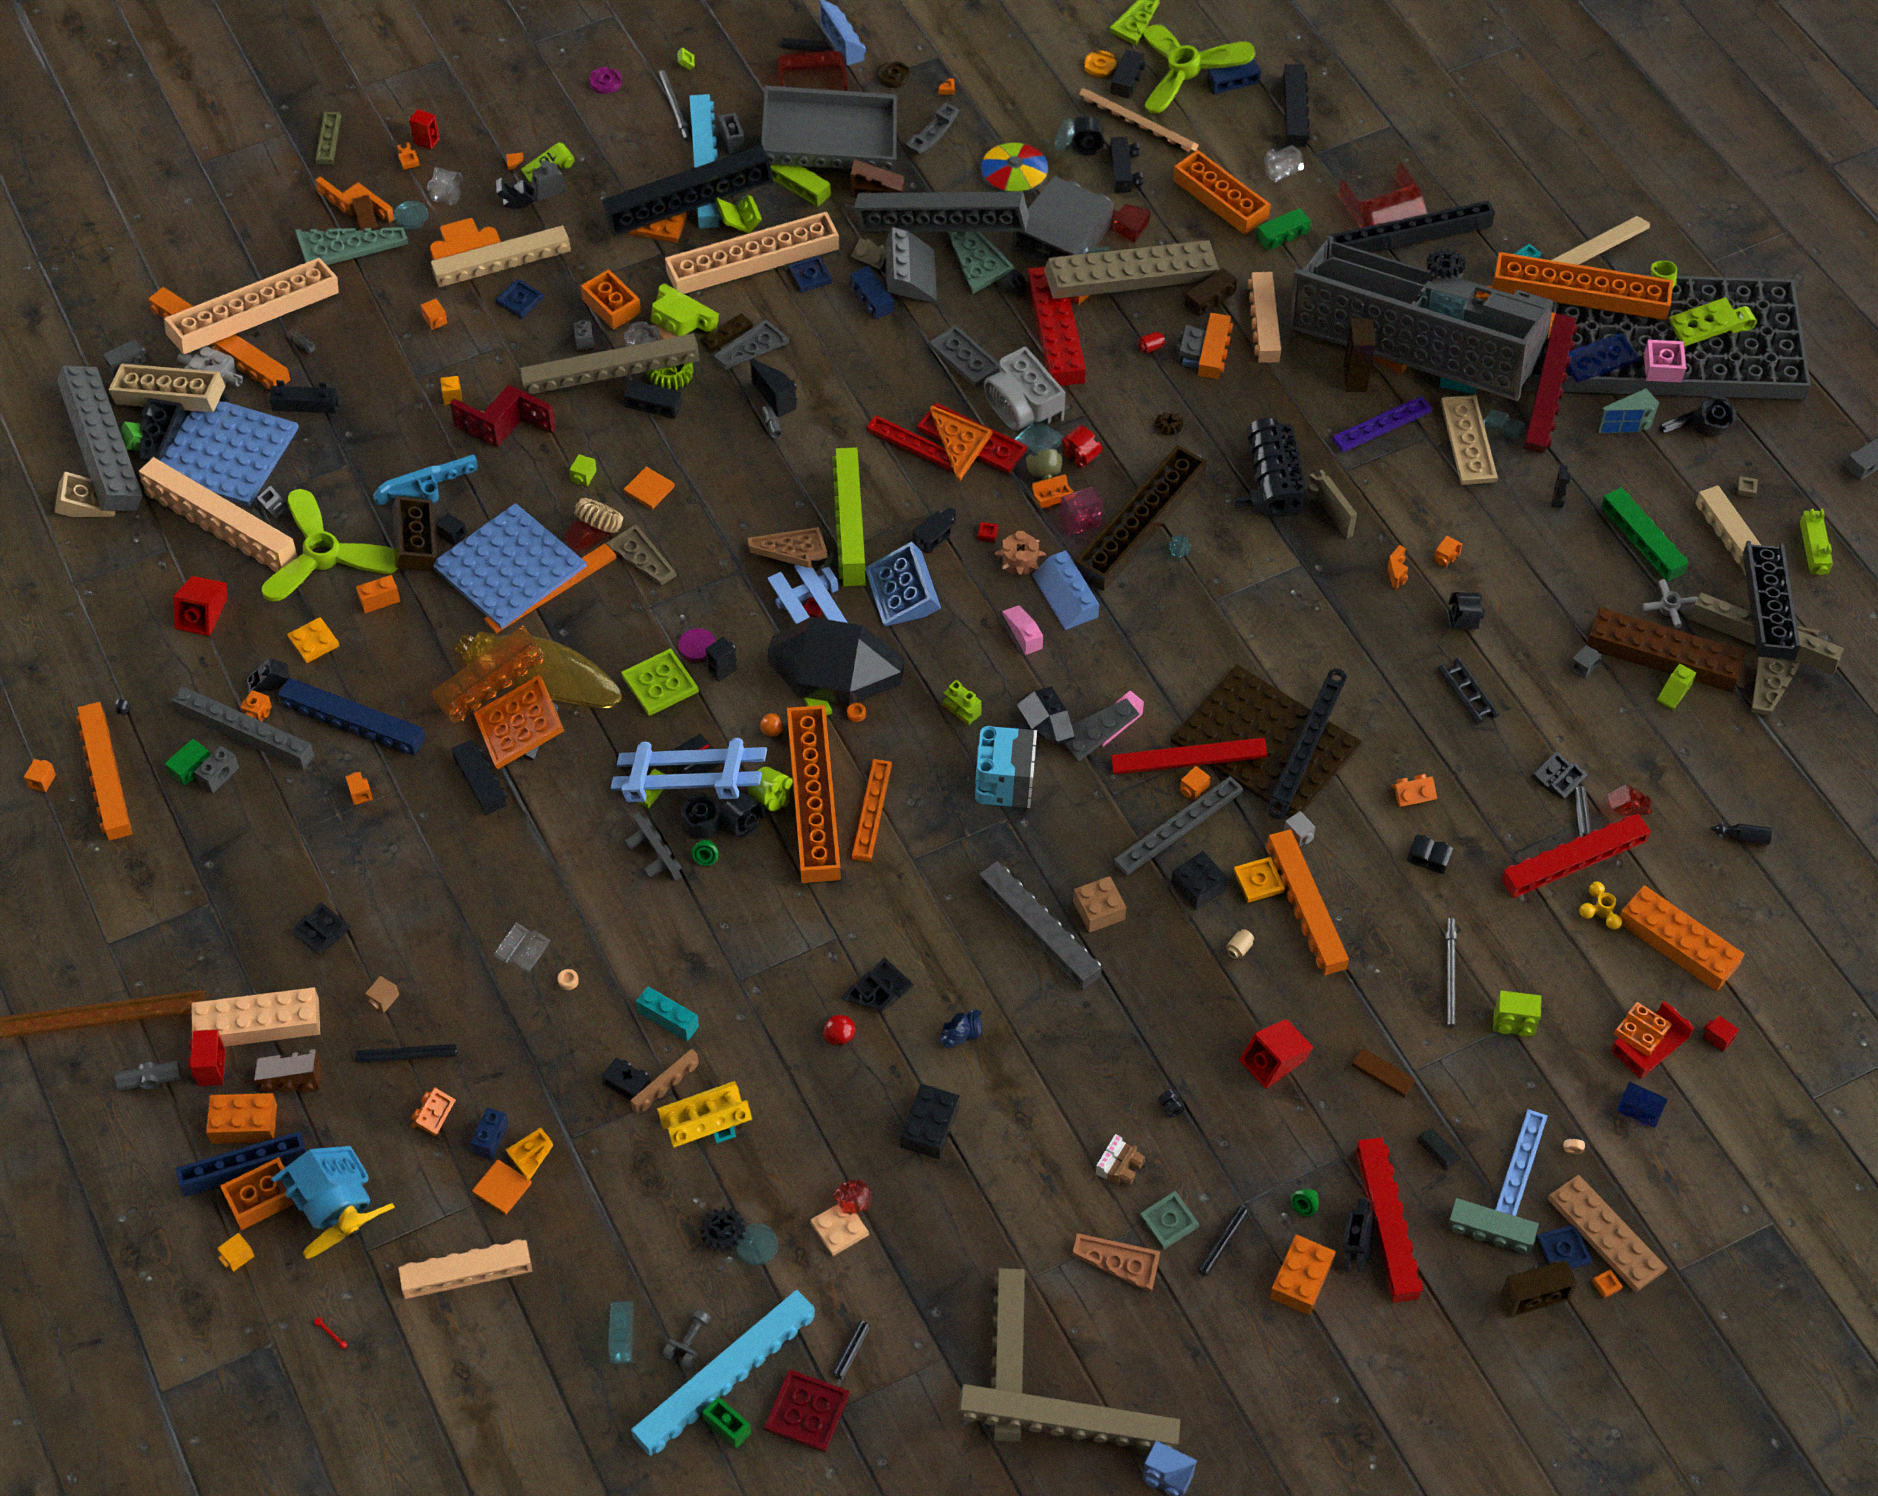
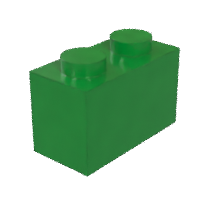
(186, 761)
(727, 1422)

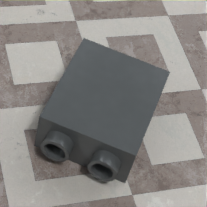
(1063, 222)

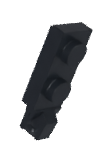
(1560, 487)

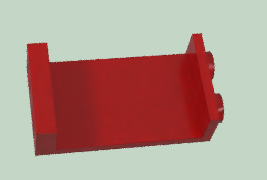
(1677, 1034)

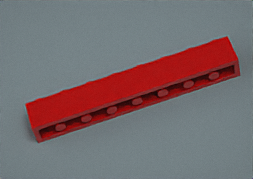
(1575, 855)
(1388, 1218)

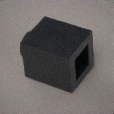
(451, 529)

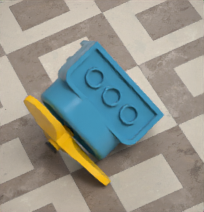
(331, 1194)

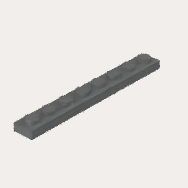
(1178, 826)

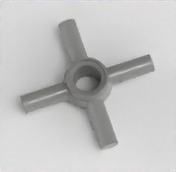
(1669, 603)

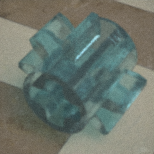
(1179, 546)

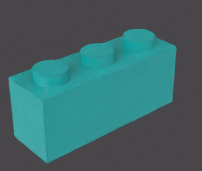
(667, 1013)

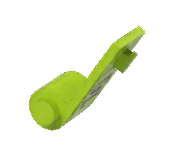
(556, 154)

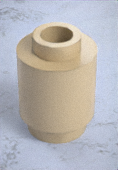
(1240, 944)

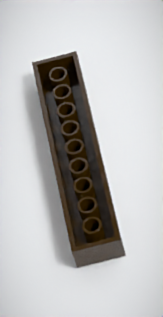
(1140, 517)

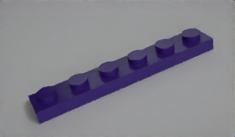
(1381, 424)

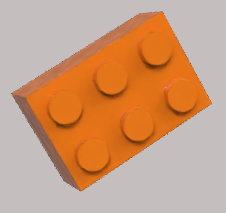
(611, 299)
(241, 1118)
(256, 1195)
(1302, 1274)

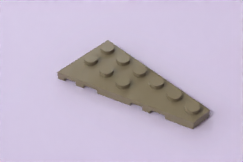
(1773, 678)

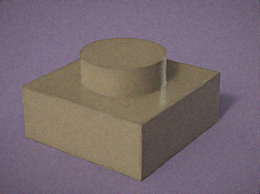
(1747, 486)

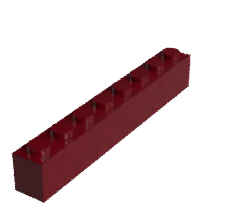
(1550, 382)

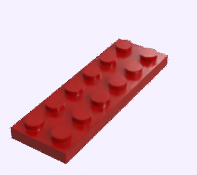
(999, 450)

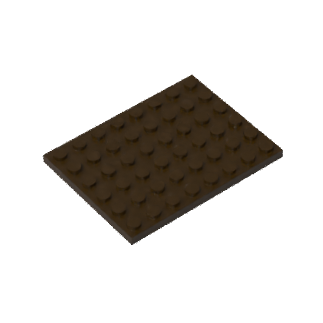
(1252, 709)

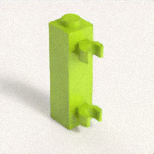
(1816, 542)

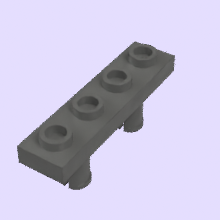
(664, 860)

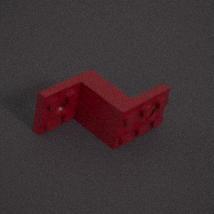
(503, 415)

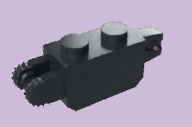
(934, 530)
(1358, 1235)

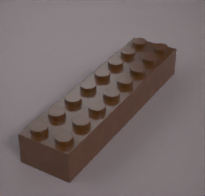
(1665, 648)

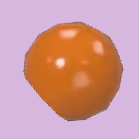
(771, 725)

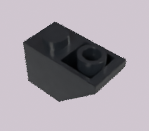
(268, 676)

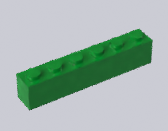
(1644, 534)

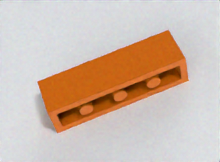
(1214, 346)

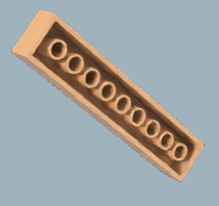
(752, 253)
(251, 305)
(217, 515)

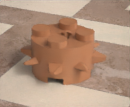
(1020, 553)

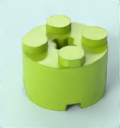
(773, 789)

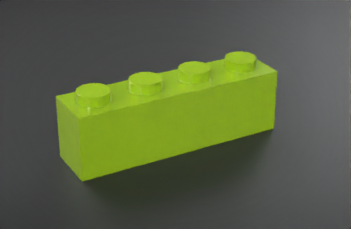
(802, 182)

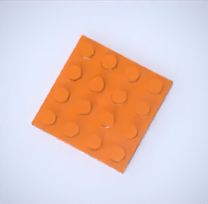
(518, 722)

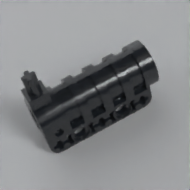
(1274, 470)

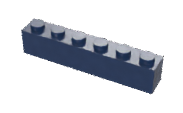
(225, 1167)

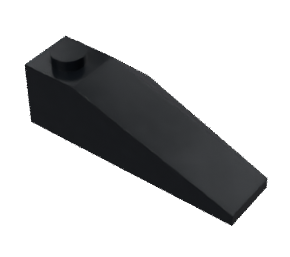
(160, 427)

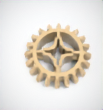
(598, 515)

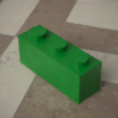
(1283, 229)

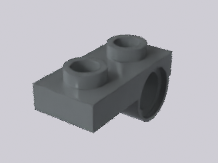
(583, 335)

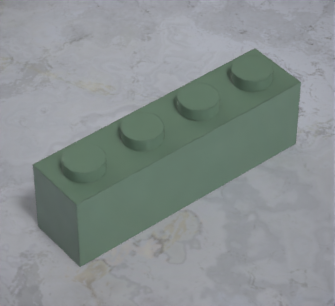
(1492, 1226)

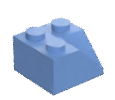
(1168, 1470)

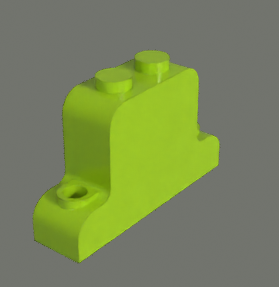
(681, 313)

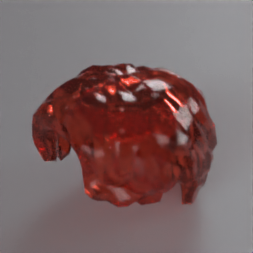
(853, 1196)

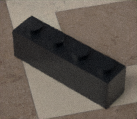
(479, 777)

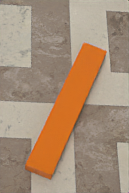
(871, 810)

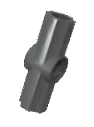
(147, 1075)

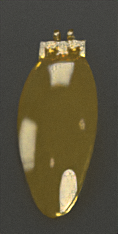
(564, 671)

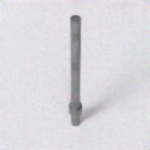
(682, 126)
(1450, 939)

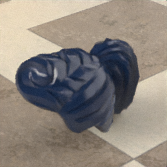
(961, 1028)

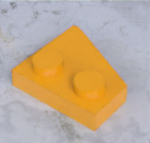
(530, 1152)

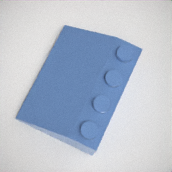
(902, 586)

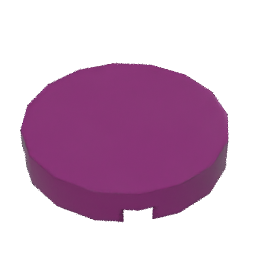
(605, 80)
(693, 644)

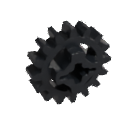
(1445, 263)
(724, 1230)

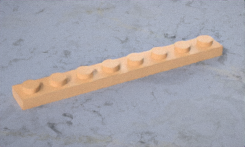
(1132, 117)

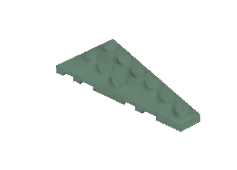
(345, 244)
(979, 259)

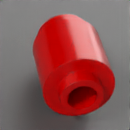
(1151, 342)

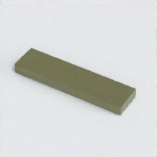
(328, 138)

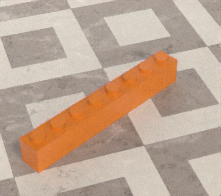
(104, 771)
(1307, 902)

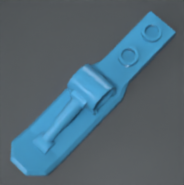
(424, 480)

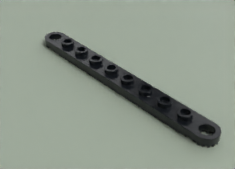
(1306, 743)

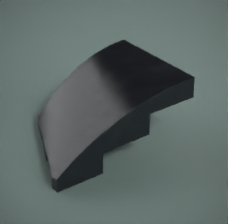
(879, 987)

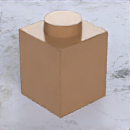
(381, 994)

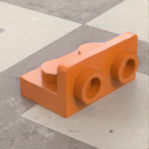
(433, 1111)

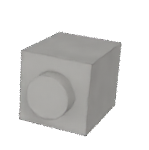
(1301, 828)

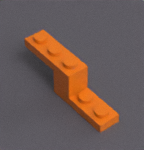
(344, 200)

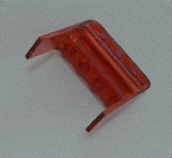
(811, 60)
(1388, 207)

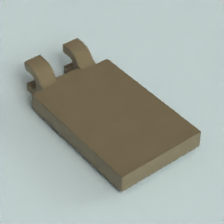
(1334, 503)

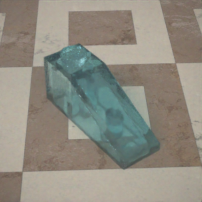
(621, 1332)

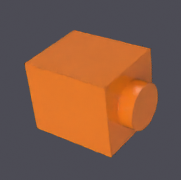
(434, 314)
(40, 775)
(1194, 783)

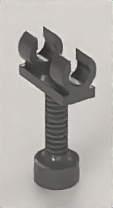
(700, 1319)

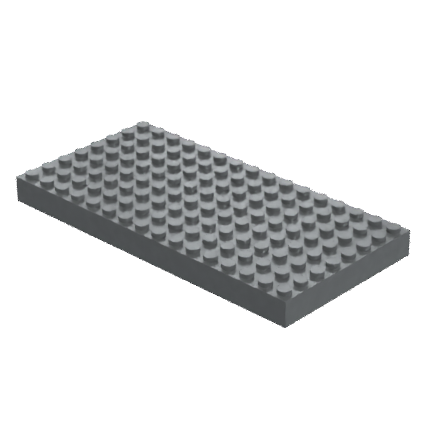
(1745, 364)

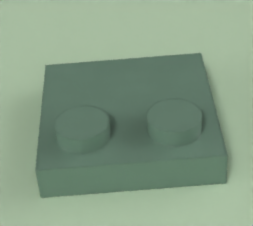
(1169, 1220)

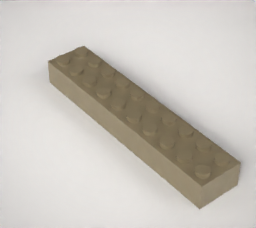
(1130, 269)

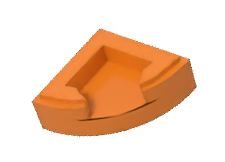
(947, 87)
(514, 160)

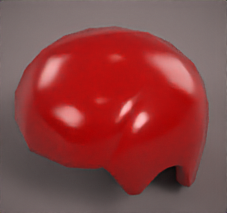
(839, 1030)

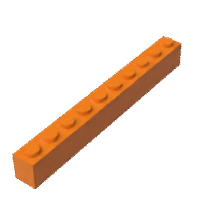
(246, 356)

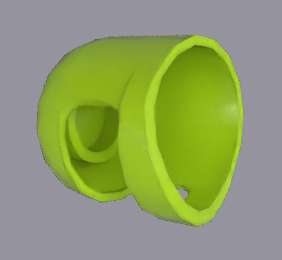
(1665, 270)

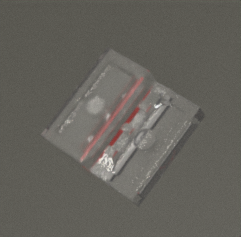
(522, 947)

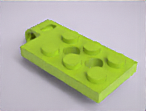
(1723, 319)

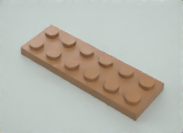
(1607, 1233)

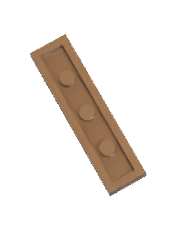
(661, 1084)

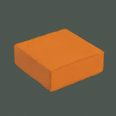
(1607, 1284)

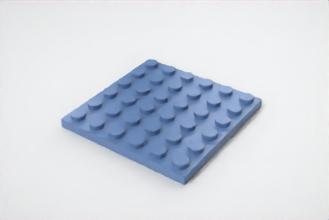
(230, 449)
(508, 565)

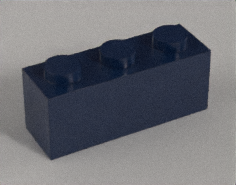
(1233, 77)
(871, 292)

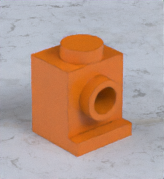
(1447, 551)
(359, 788)

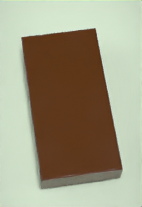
(364, 213)

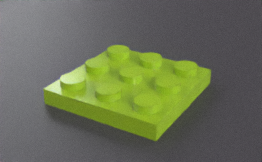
(660, 682)

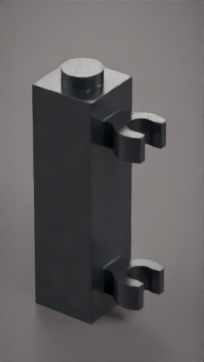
(1121, 164)
(304, 398)

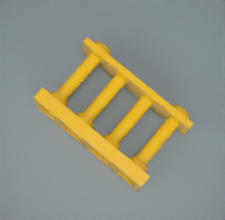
(704, 1114)

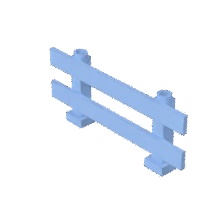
(812, 587)
(724, 783)

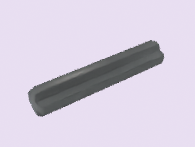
(1582, 810)

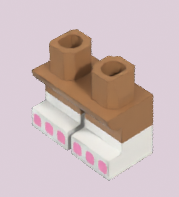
(1116, 1161)

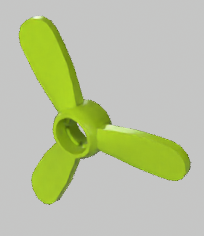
(1166, 44)
(309, 520)

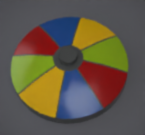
(1014, 168)

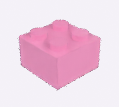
(1664, 361)

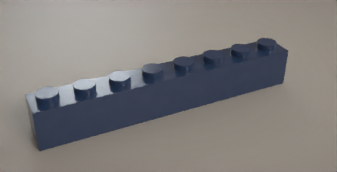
(352, 716)

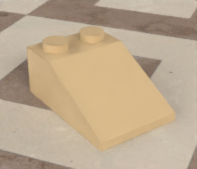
(78, 498)

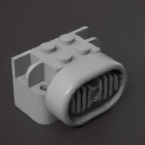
(1024, 391)

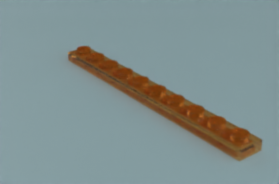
(99, 1014)

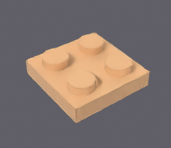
(839, 1229)

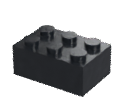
(930, 1121)

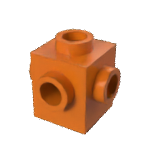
(256, 705)

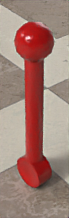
(319, 1323)

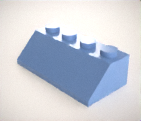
(841, 33)
(1066, 590)

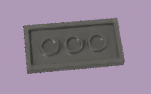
(965, 355)

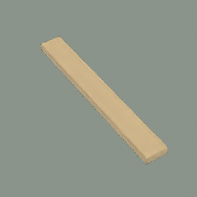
(1604, 241)

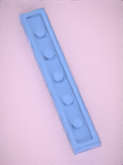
(1521, 1162)

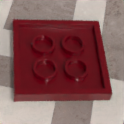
(807, 1410)

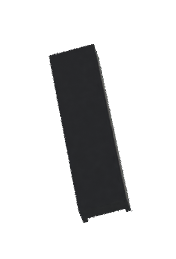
(1771, 601)

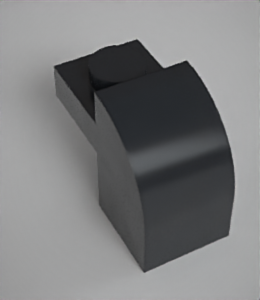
(515, 196)

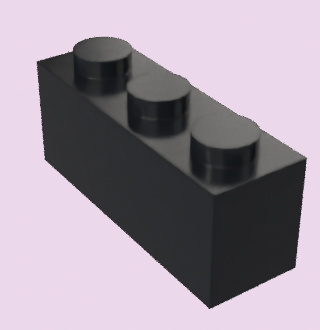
(1128, 73)
(653, 399)

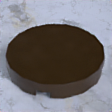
(893, 74)

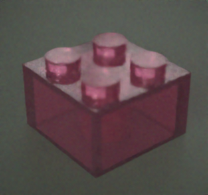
(1081, 510)

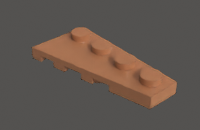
(1122, 1260)

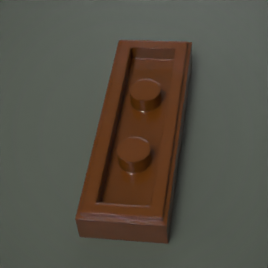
(1383, 1072)

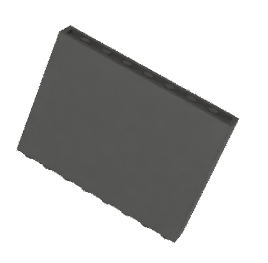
(829, 128)

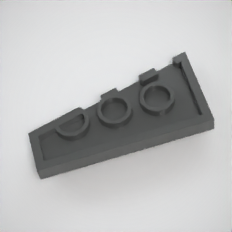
(1099, 727)

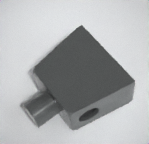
(547, 181)

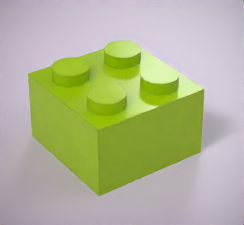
(1517, 1013)

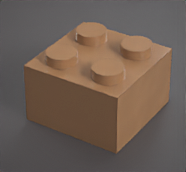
(1099, 904)

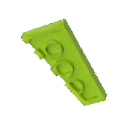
(1134, 20)

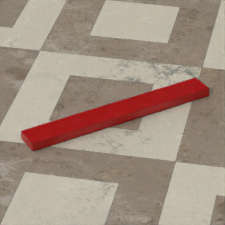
(1189, 756)

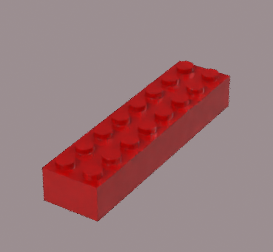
(1056, 331)

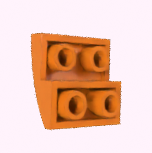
(1642, 1029)

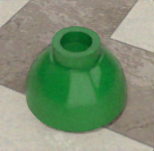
(705, 853)
(1305, 1202)

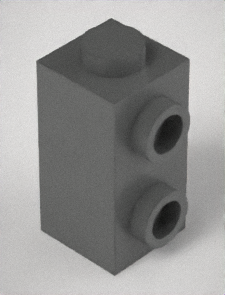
(128, 353)

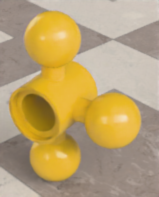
(1588, 910)

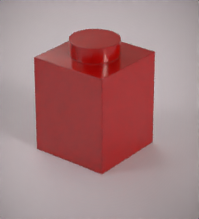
(1720, 1033)

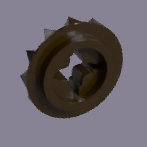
(1175, 427)

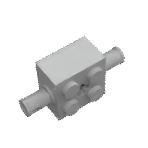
(212, 360)

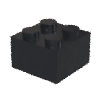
(1199, 880)

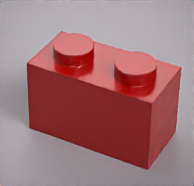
(424, 129)

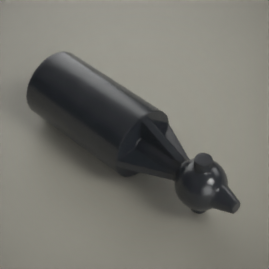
(1745, 832)

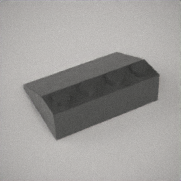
(910, 266)

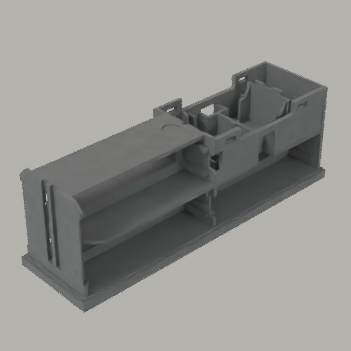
(1486, 350)

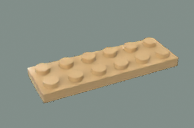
(1468, 440)

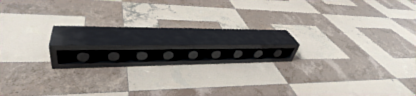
(1418, 228)

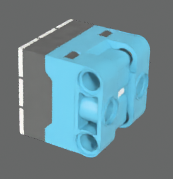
(1005, 766)

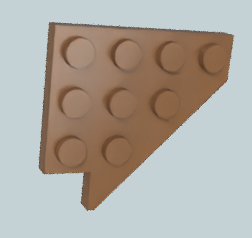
(792, 547)

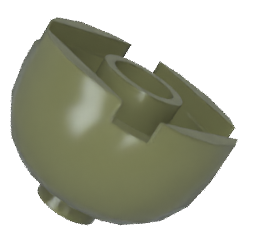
(1045, 464)

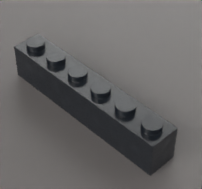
(1295, 105)

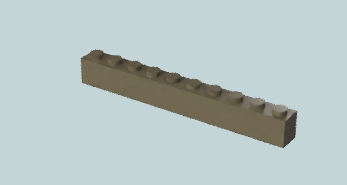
(610, 364)
(1067, 1418)

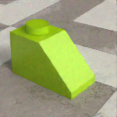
(1676, 686)

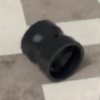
(1171, 1103)

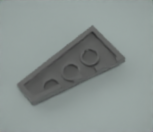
(750, 345)

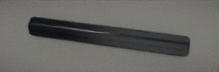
(406, 1053)

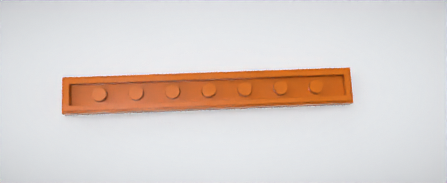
(595, 560)

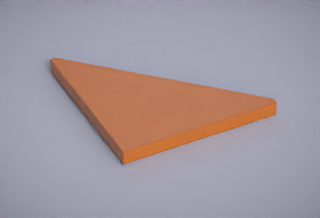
(960, 438)

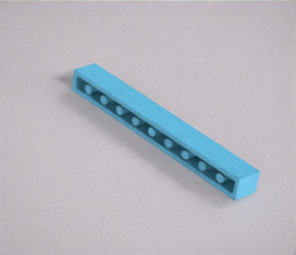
(703, 150)
(723, 1372)

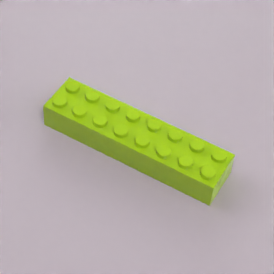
(849, 517)

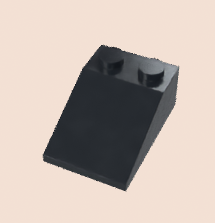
(774, 387)

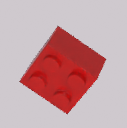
(207, 1057)

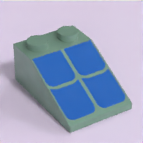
(1629, 414)

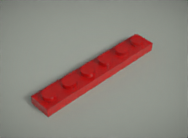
(909, 441)

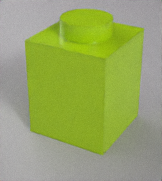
(583, 470)

